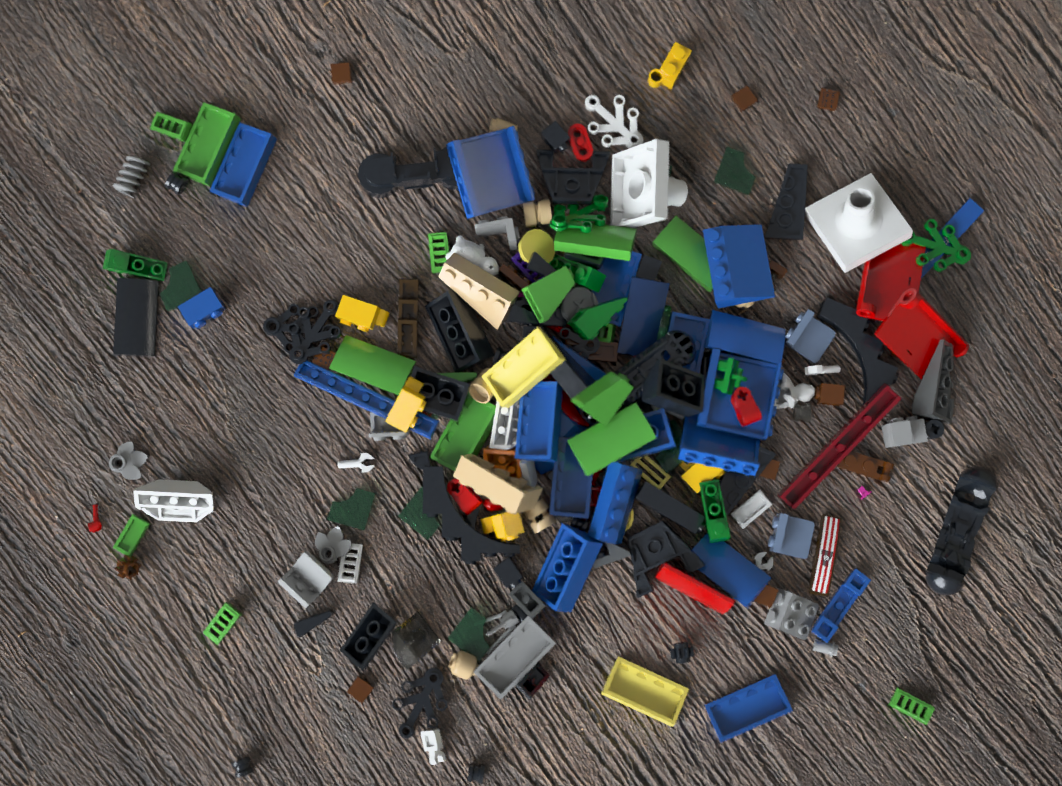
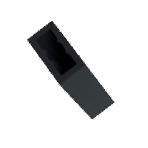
(570, 373)
(670, 508)

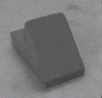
(615, 553)
(527, 600)

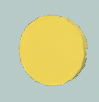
(538, 242)

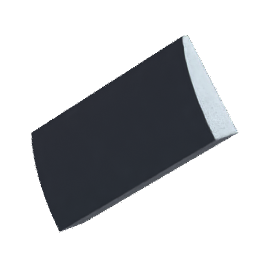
(136, 317)

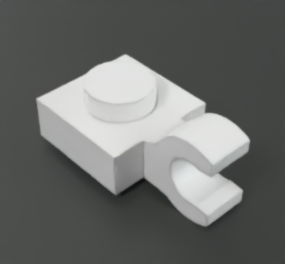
(433, 743)

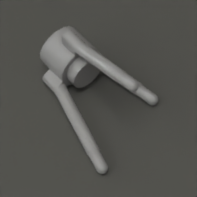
(508, 621)

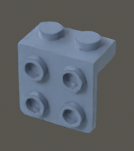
(809, 336)
(791, 536)

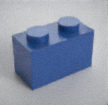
(202, 308)

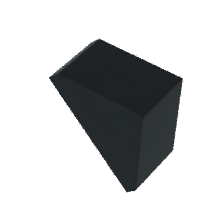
(532, 681)

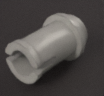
(827, 648)

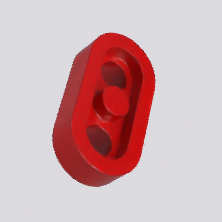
(581, 142)

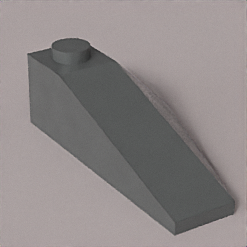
(933, 395)

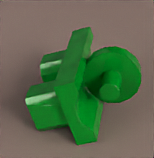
(732, 376)

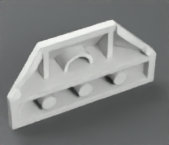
(505, 427)
(174, 500)

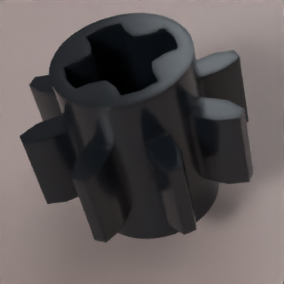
(682, 652)

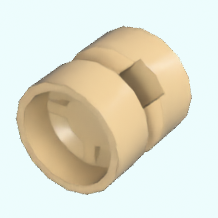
(537, 213)
(479, 389)
(540, 508)

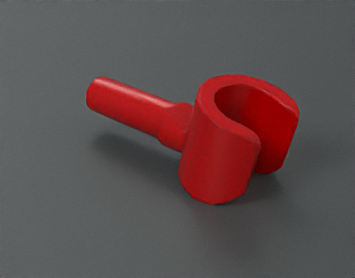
(95, 525)

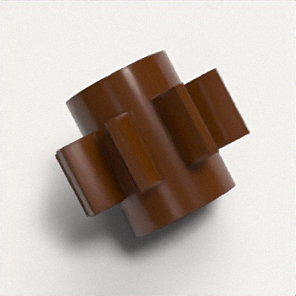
(127, 567)

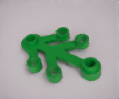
(561, 222)
(939, 247)

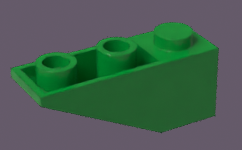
(134, 265)
(583, 275)
(590, 319)
(714, 511)

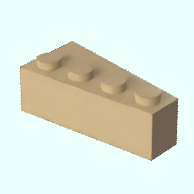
(479, 289)
(497, 484)

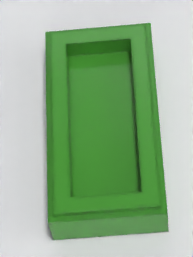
(131, 535)

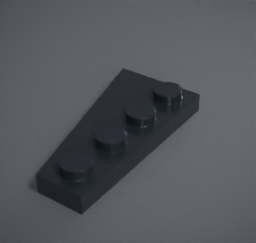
(789, 211)
(736, 484)

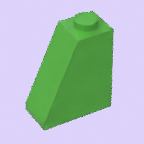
(548, 293)
(604, 397)

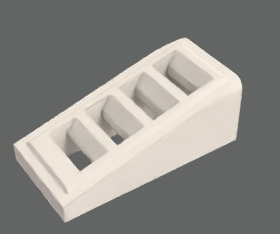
(341, 578)

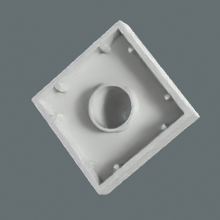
(642, 185)
(858, 222)

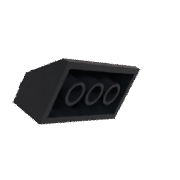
(459, 331)

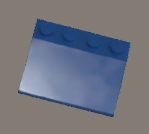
(738, 264)

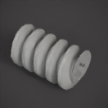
(130, 175)

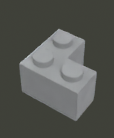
(901, 432)

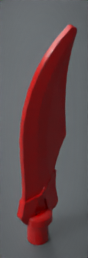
(567, 405)

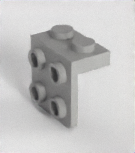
(500, 226)
(381, 430)
(306, 579)
(792, 614)

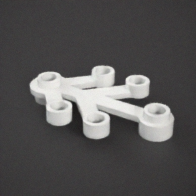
(615, 124)

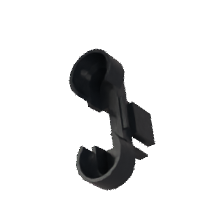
(381, 175)

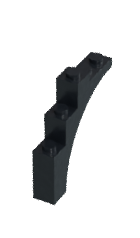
(865, 347)
(453, 525)

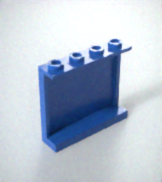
(490, 172)
(761, 381)
(718, 448)

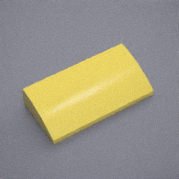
(523, 368)
(645, 691)

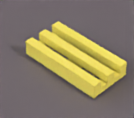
(656, 466)

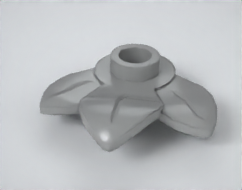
(131, 461)
(332, 542)

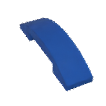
(840, 604)

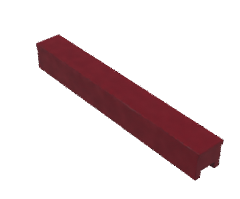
(839, 446)

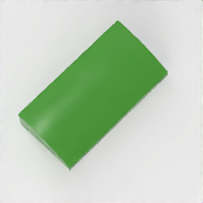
(207, 144)
(602, 241)
(685, 250)
(372, 365)
(467, 435)
(605, 444)

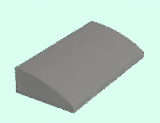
(514, 657)

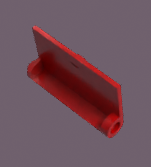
(887, 279)
(918, 329)

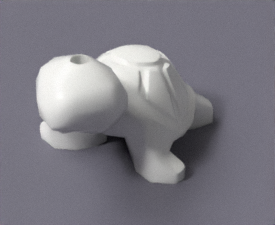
(474, 254)
(790, 395)

